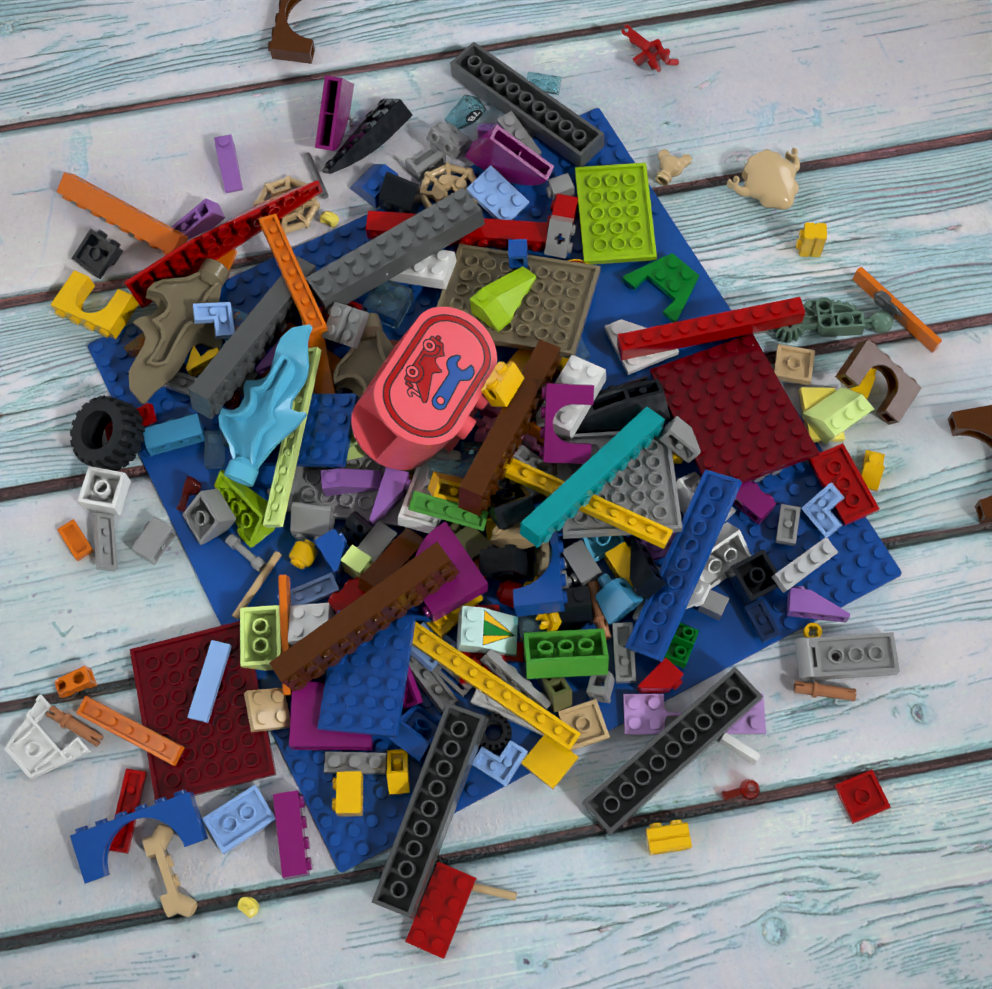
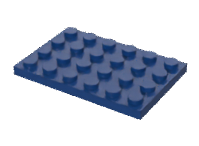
(325, 432)
(369, 685)

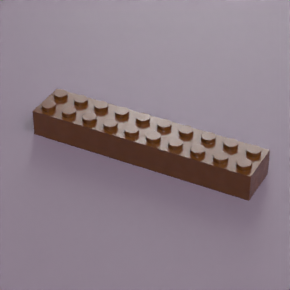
(508, 430)
(364, 618)

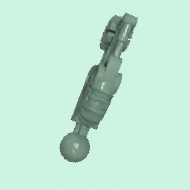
(833, 316)

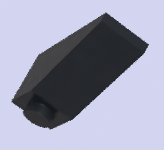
(643, 571)

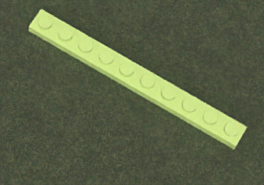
(290, 450)

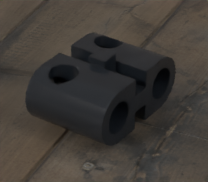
(355, 529)

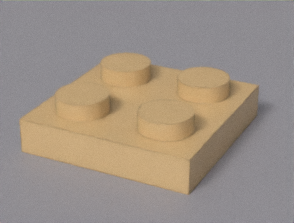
(794, 364)
(267, 709)
(588, 721)

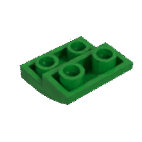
(681, 645)

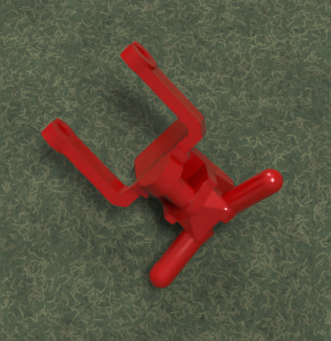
(651, 51)

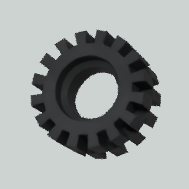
(505, 736)

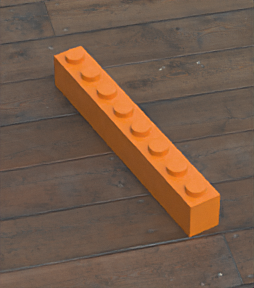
(120, 213)

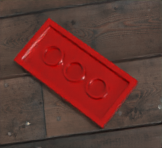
(838, 468)
(441, 910)

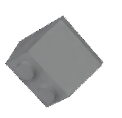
(208, 515)
(310, 521)

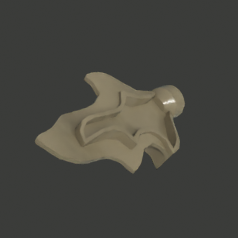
(172, 329)
(362, 364)

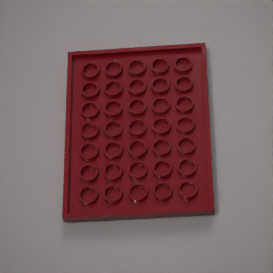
(736, 410)
(214, 752)

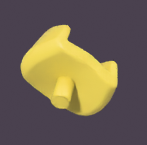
(329, 218)
(248, 906)

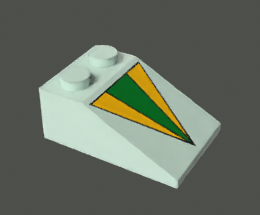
(485, 630)

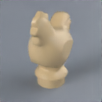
(671, 166)

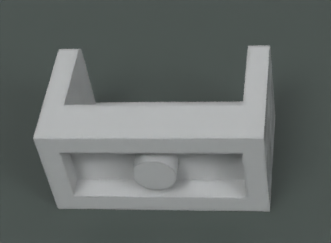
(427, 162)

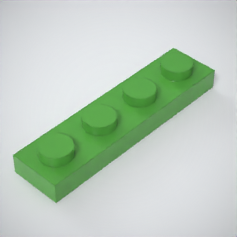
(446, 511)

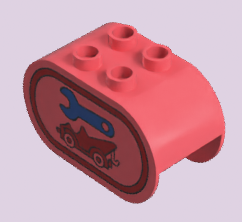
(426, 390)

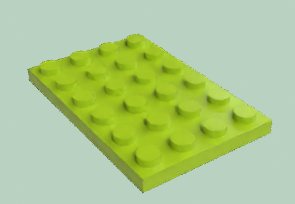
(615, 213)

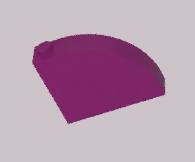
(334, 112)
(509, 158)
(464, 587)
(304, 724)

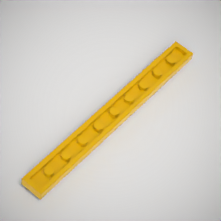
(597, 507)
(494, 688)

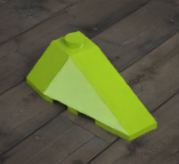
(500, 299)
(247, 508)

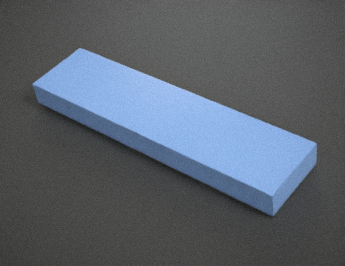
(209, 681)

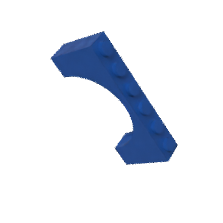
(547, 592)
(94, 843)

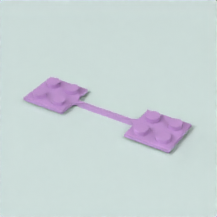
(646, 716)

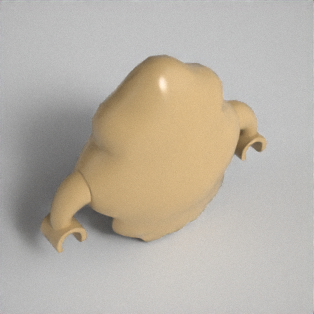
(769, 179)

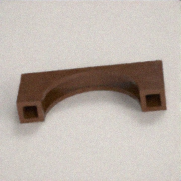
(285, 42)
(976, 424)

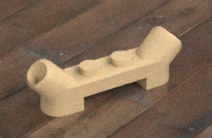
(173, 901)

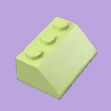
(837, 413)
(259, 636)

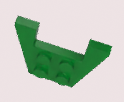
(671, 277)

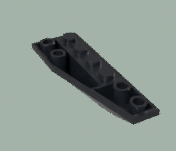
(370, 134)
(619, 407)

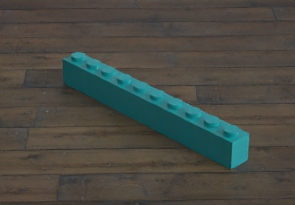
(591, 477)

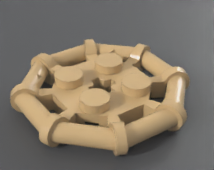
(445, 182)
(313, 205)

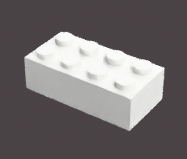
(570, 416)

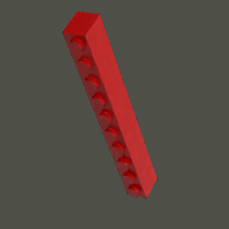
(492, 234)
(710, 328)

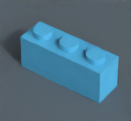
(173, 434)

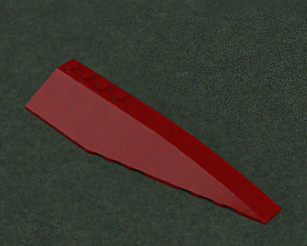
(218, 241)

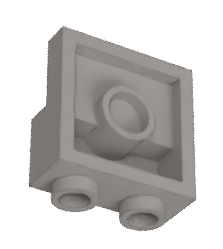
(449, 139)
(345, 325)

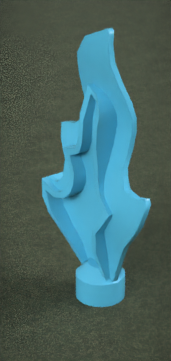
(267, 408)

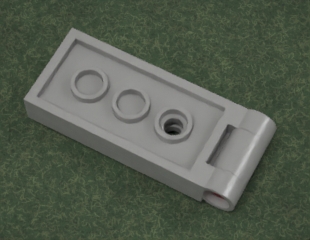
(856, 656)

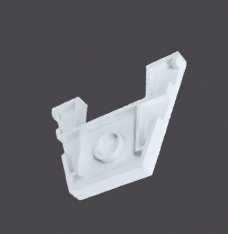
(35, 749)

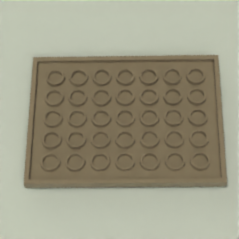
(549, 312)

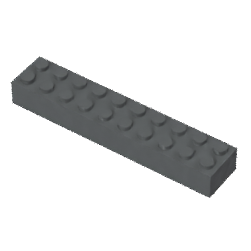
(532, 106)
(396, 250)
(245, 347)
(672, 751)
(430, 811)

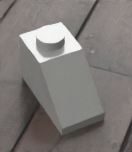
(680, 439)

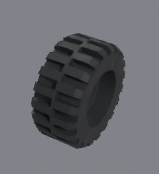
(89, 429)

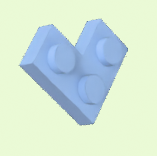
(215, 313)
(819, 510)
(501, 767)

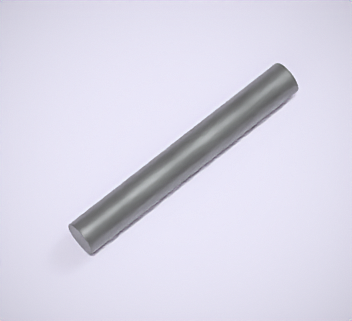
(315, 174)

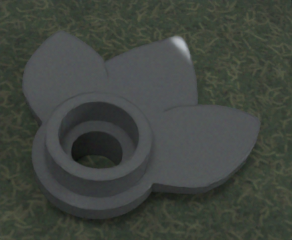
(883, 300)

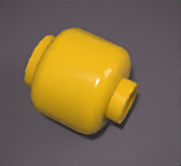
(303, 554)

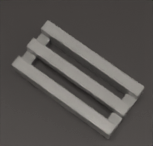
(461, 692)

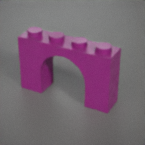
(557, 396)

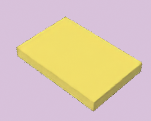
(809, 398)

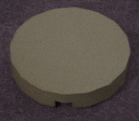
(541, 559)

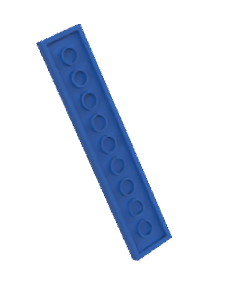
(684, 565)

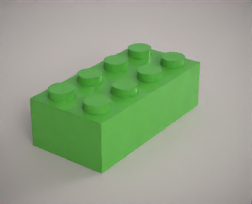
(565, 653)

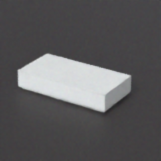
(740, 748)

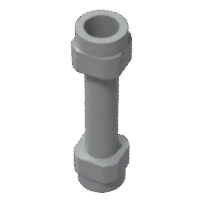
(235, 543)

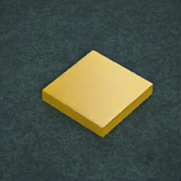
(549, 761)

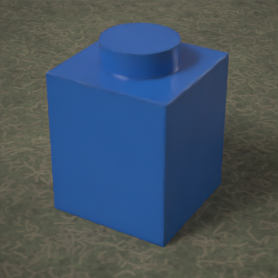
(518, 253)

